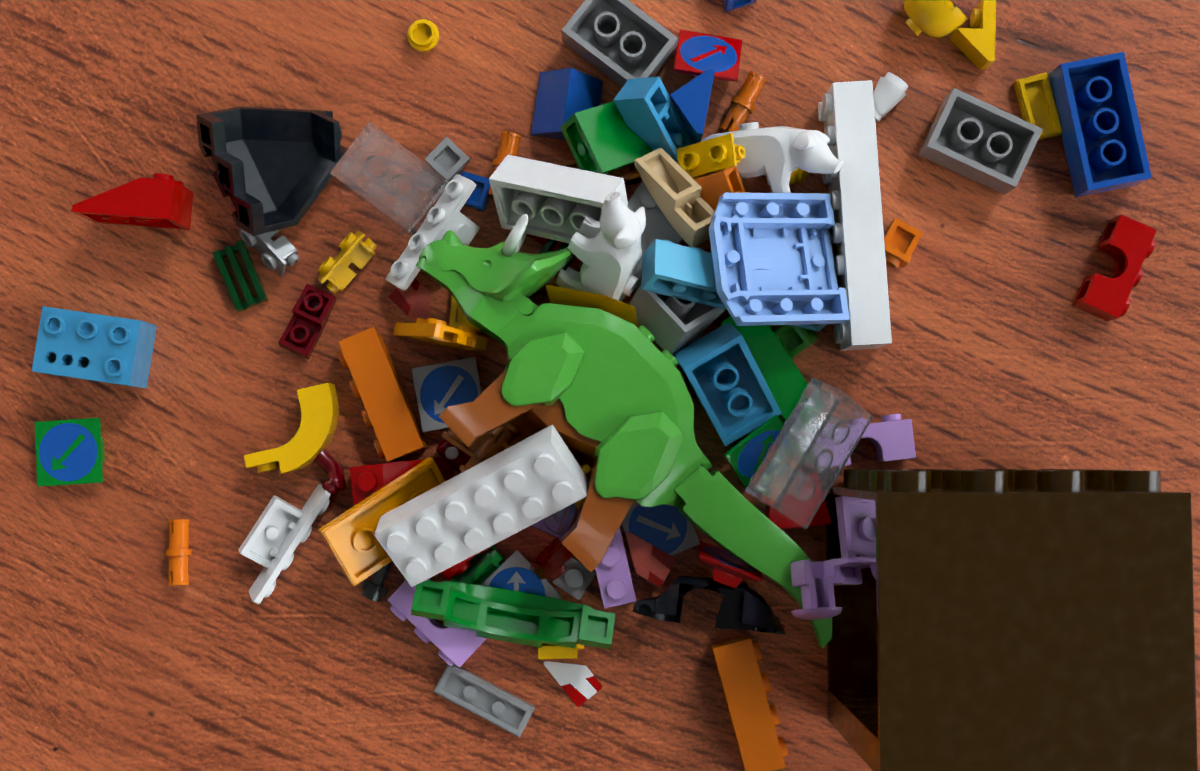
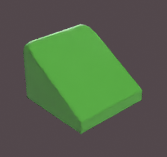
(795, 338)

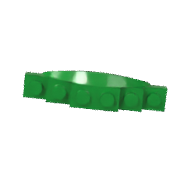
(513, 615)

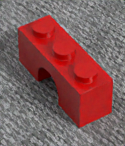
(1128, 245)

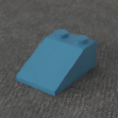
(727, 383)

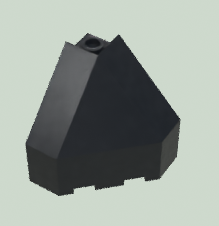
(270, 161)

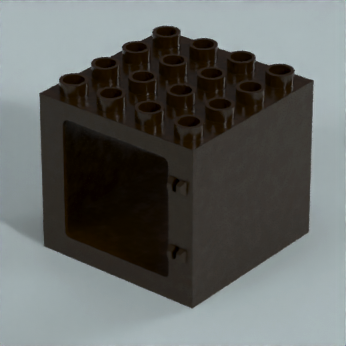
(1017, 623)

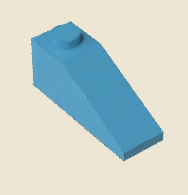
(652, 115)

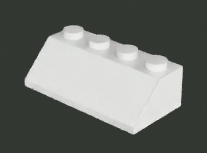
(551, 195)

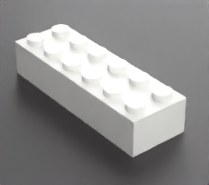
(482, 506)

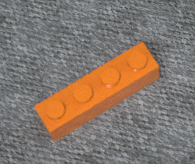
(382, 395)
(748, 704)

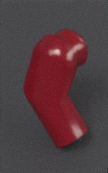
(334, 471)

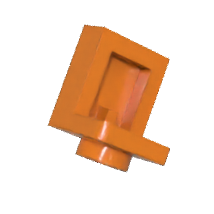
(900, 243)

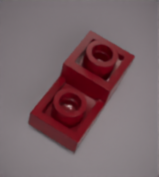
(308, 321)

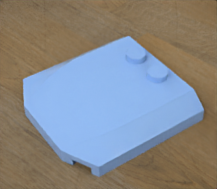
(776, 259)

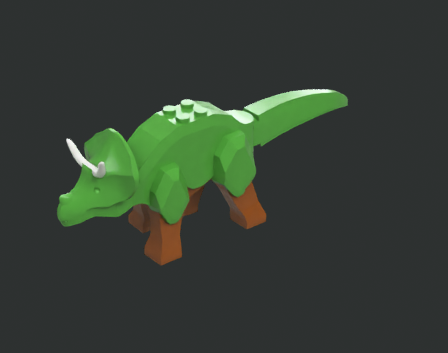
(606, 399)

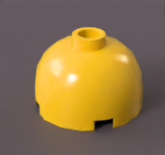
(933, 17)

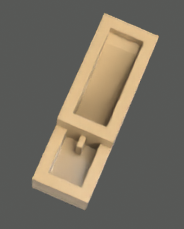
(676, 196)

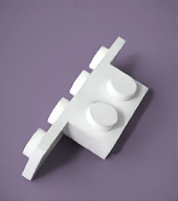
(439, 220)
(277, 537)

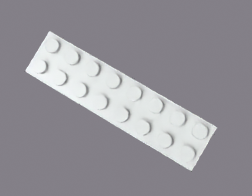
(857, 213)

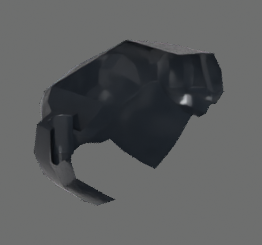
(739, 610)

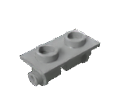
(273, 253)

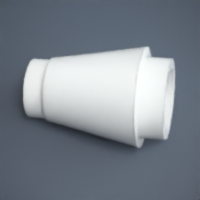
(888, 94)

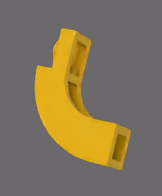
(316, 430)

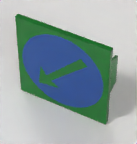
(751, 451)
(69, 452)

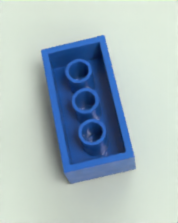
(1099, 124)

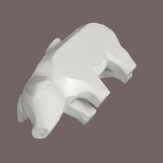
(781, 151)
(607, 252)

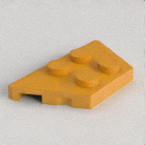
(440, 333)

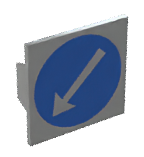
(444, 386)
(661, 527)
(517, 576)

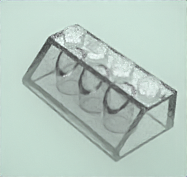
(809, 452)

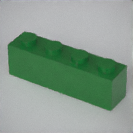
(775, 365)

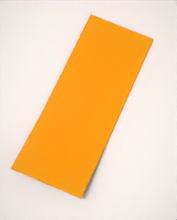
(572, 297)

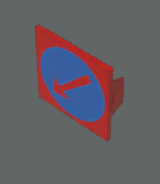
(704, 51)
(726, 567)

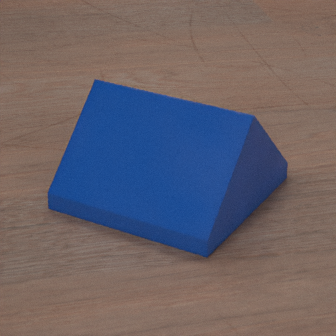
(559, 97)
(693, 103)

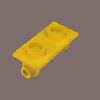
(710, 155)
(337, 268)

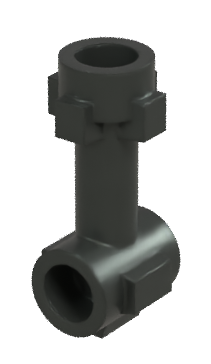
(374, 589)

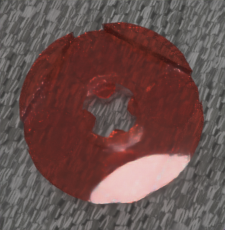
(552, 561)

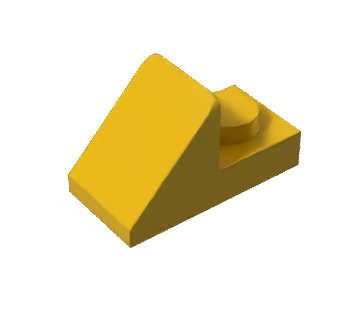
(979, 40)

